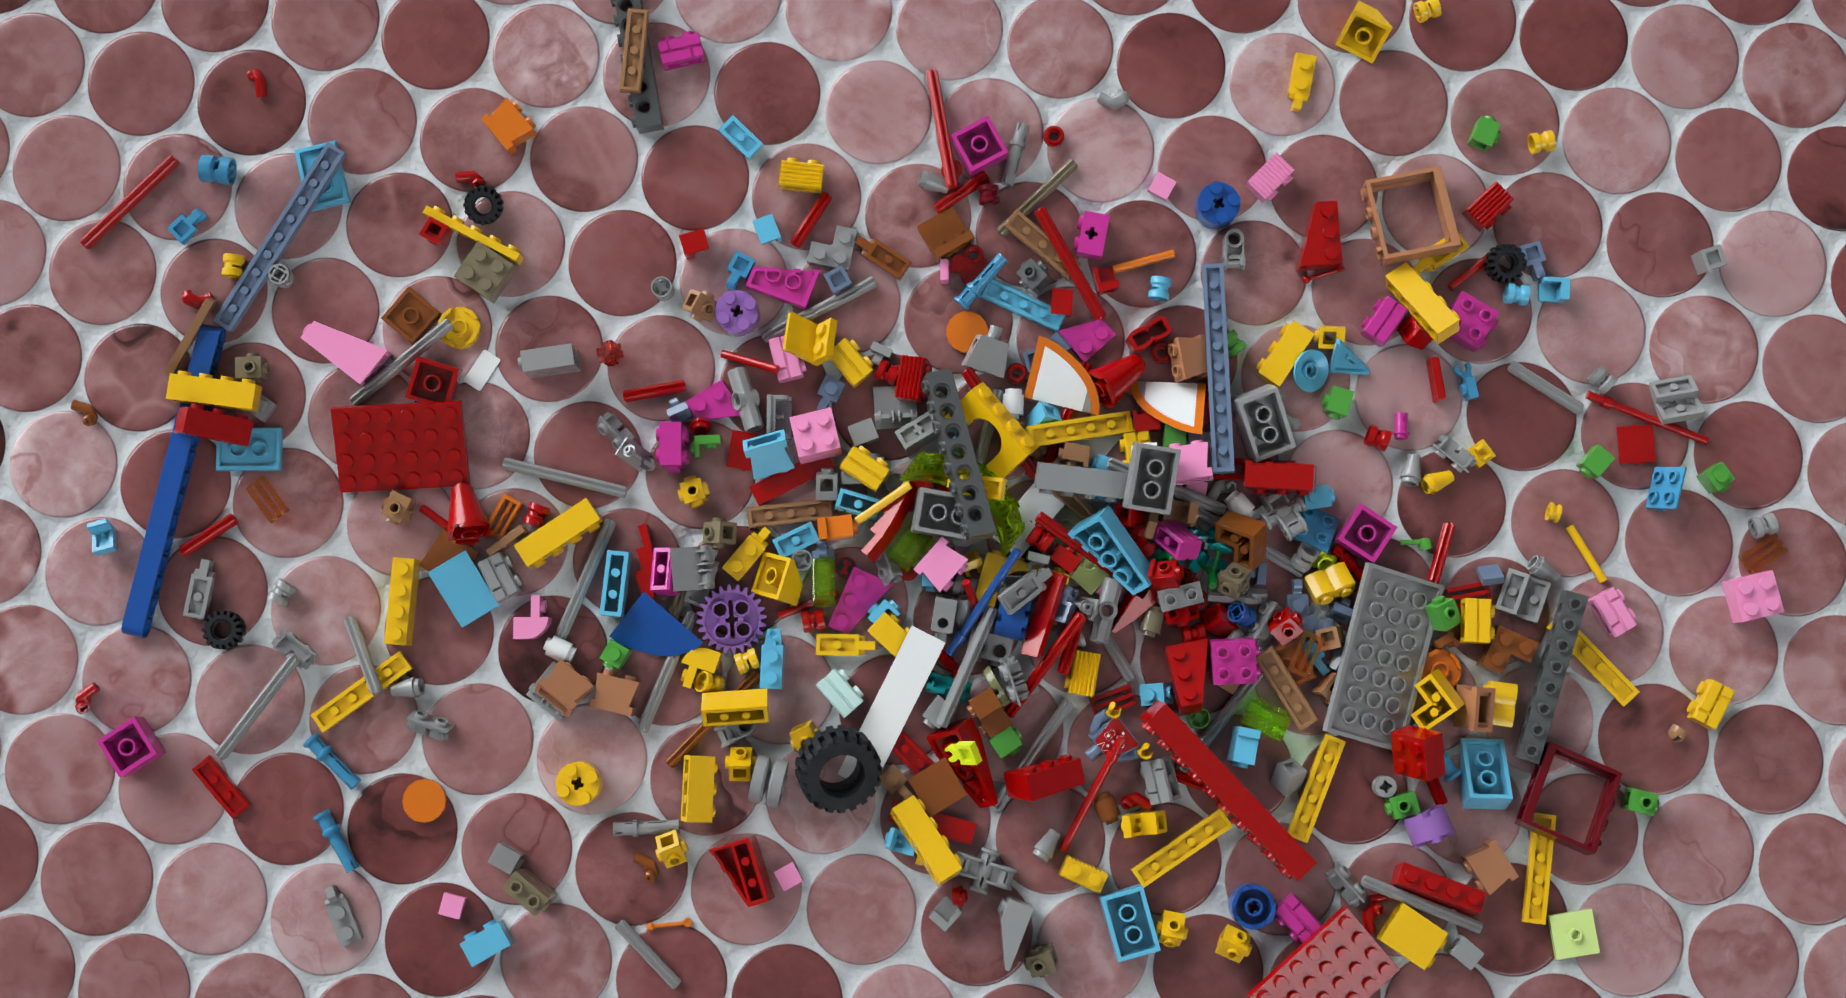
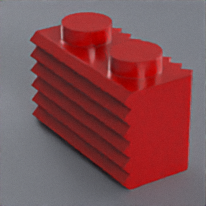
(1488, 206)
(910, 375)

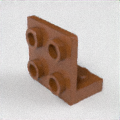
(945, 234)

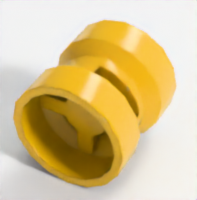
(1427, 9)
(1541, 142)
(233, 265)
(742, 661)
(707, 682)

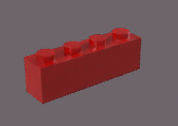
(1438, 889)

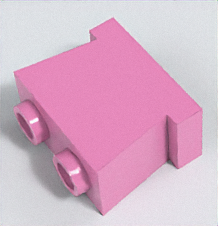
(1193, 463)
(941, 565)

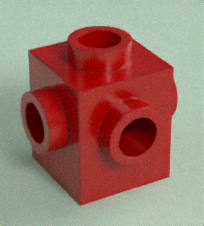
(1182, 615)
(1286, 625)

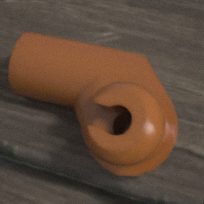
(89, 414)
(649, 865)

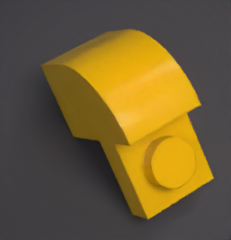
(699, 659)
(1144, 823)

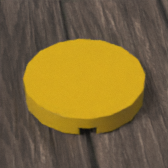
(466, 327)

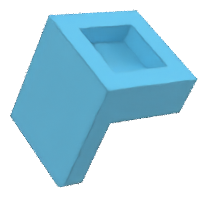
(767, 229)
(1554, 289)
(1042, 414)

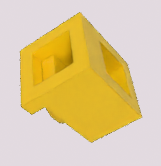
(1337, 331)

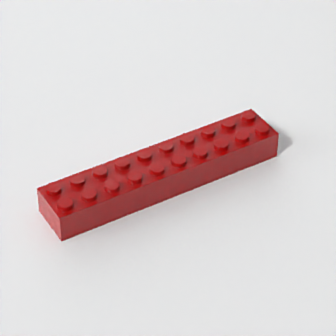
(1230, 793)

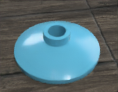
(1311, 370)

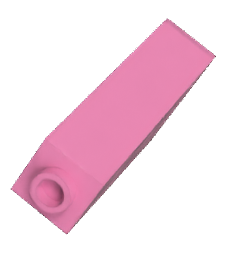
(350, 354)

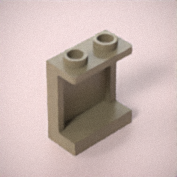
(529, 891)

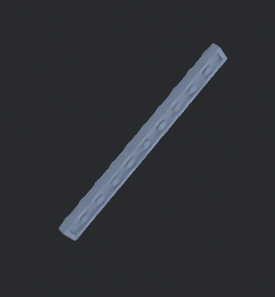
(280, 237)
(1218, 368)

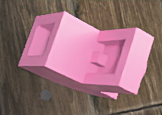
(535, 626)

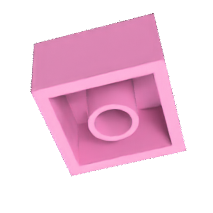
(815, 435)
(1752, 596)

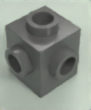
(1034, 275)

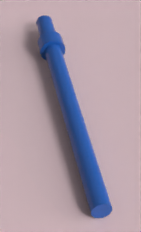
(961, 634)

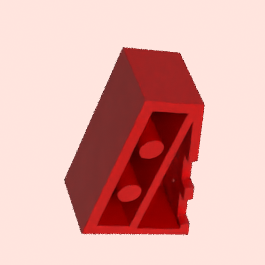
(1322, 239)
(214, 425)
(1280, 478)
(1187, 673)
(1044, 778)
(746, 869)

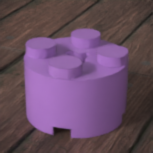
(732, 302)
(1428, 826)

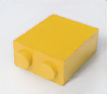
(1412, 936)

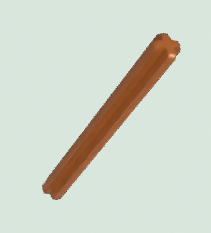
(700, 731)

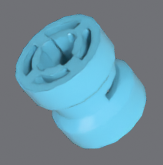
(1159, 288)
(1516, 294)

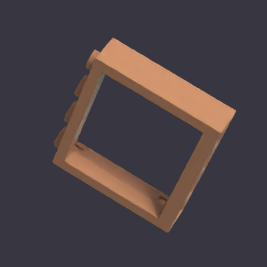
(1443, 206)

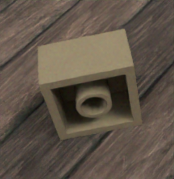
(485, 272)

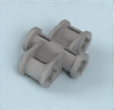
(1284, 514)
(992, 872)

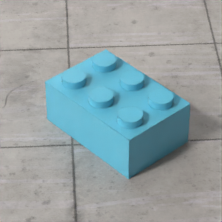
(1129, 922)

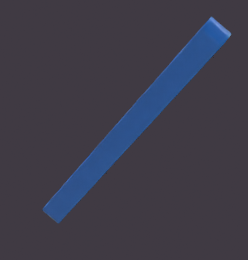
(169, 498)

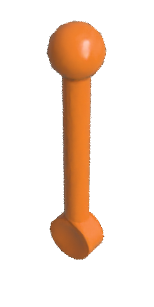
(687, 923)

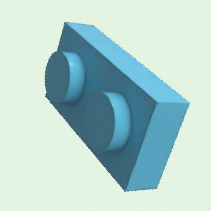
(740, 137)
(796, 540)

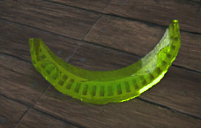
(1004, 513)

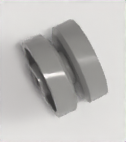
(770, 781)

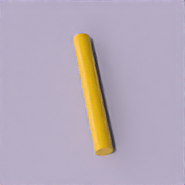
(883, 503)
(1586, 553)

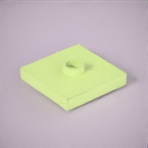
(1088, 576)
(1573, 934)

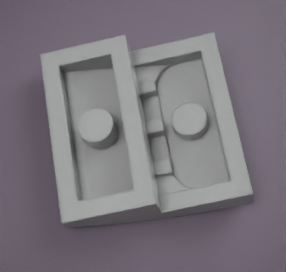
(1676, 399)
(1523, 596)

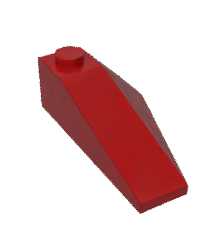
(976, 778)

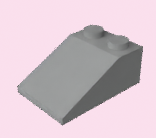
(1013, 923)

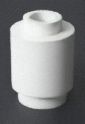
(1014, 402)
(1240, 504)
(559, 649)

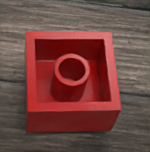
(433, 381)
(1418, 753)

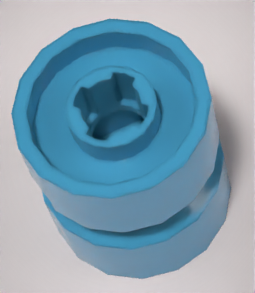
(213, 169)

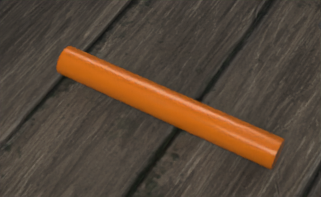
(1143, 261)

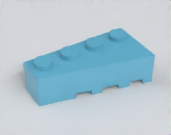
(1114, 548)

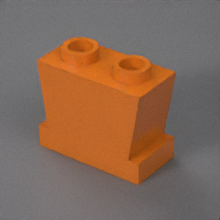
(509, 125)
(837, 528)

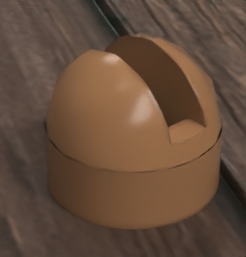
(1676, 733)

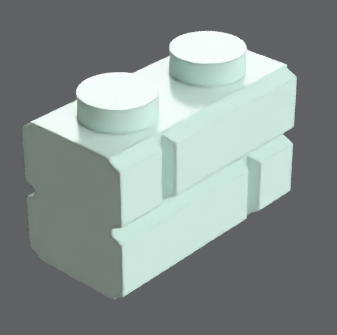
(840, 692)

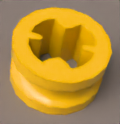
(1553, 512)

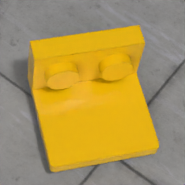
(810, 340)

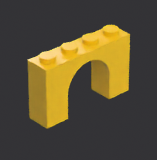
(1015, 441)
(992, 565)

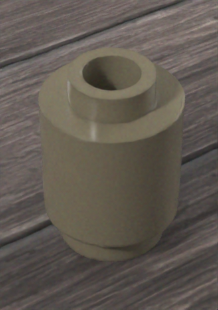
(1151, 621)

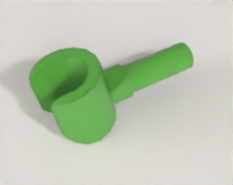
(1424, 543)

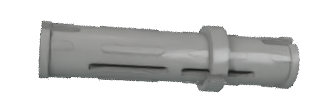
(1015, 153)
(645, 827)

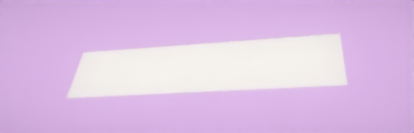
(1034, 502)
(898, 694)

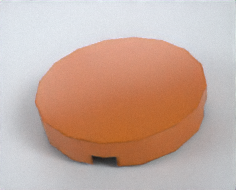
(963, 329)
(1447, 664)
(424, 800)

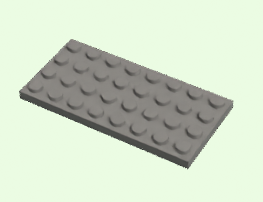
(1382, 656)

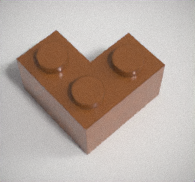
(1246, 537)
(1506, 645)
(989, 712)

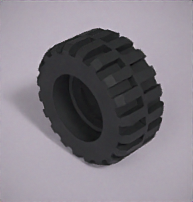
(853, 789)

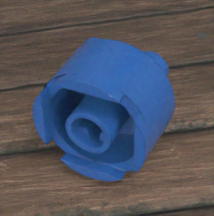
(1229, 205)
(1012, 625)
(1253, 918)

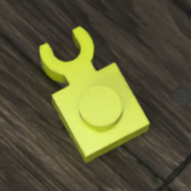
(965, 751)

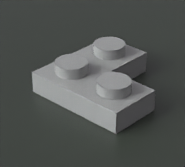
(837, 254)

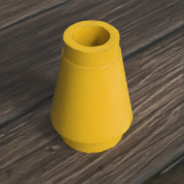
(1436, 481)

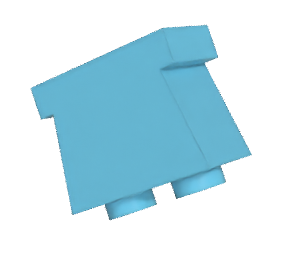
(769, 454)
(1243, 746)

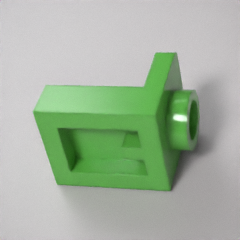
(707, 441)

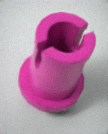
(1401, 426)

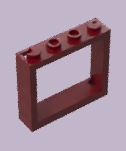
(1605, 804)

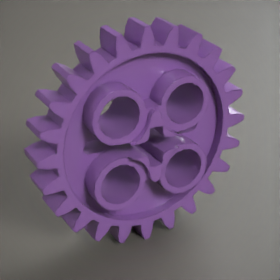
(712, 620)

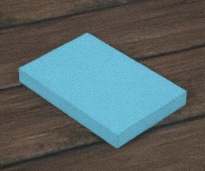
(337, 190)
(262, 454)
(463, 588)

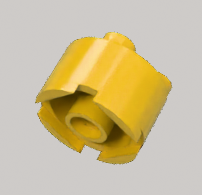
(567, 788)

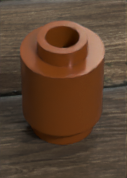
(1106, 808)

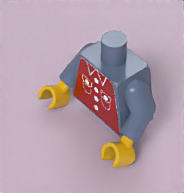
(1104, 732)

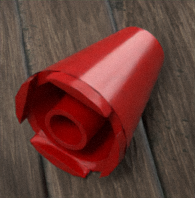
(1117, 378)
(466, 517)

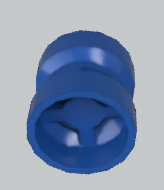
(1241, 614)

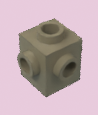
(252, 367)
(719, 533)
(1234, 580)
(1041, 960)

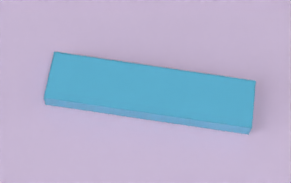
(1022, 305)

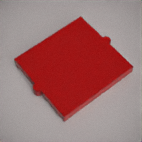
(1636, 444)
(736, 454)

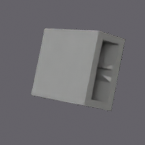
(549, 360)

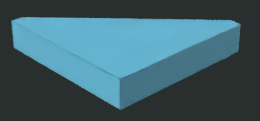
(1345, 361)

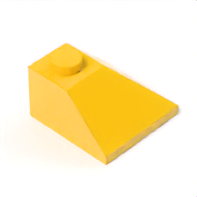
(1364, 32)
(778, 579)

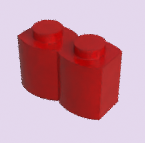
(1153, 333)

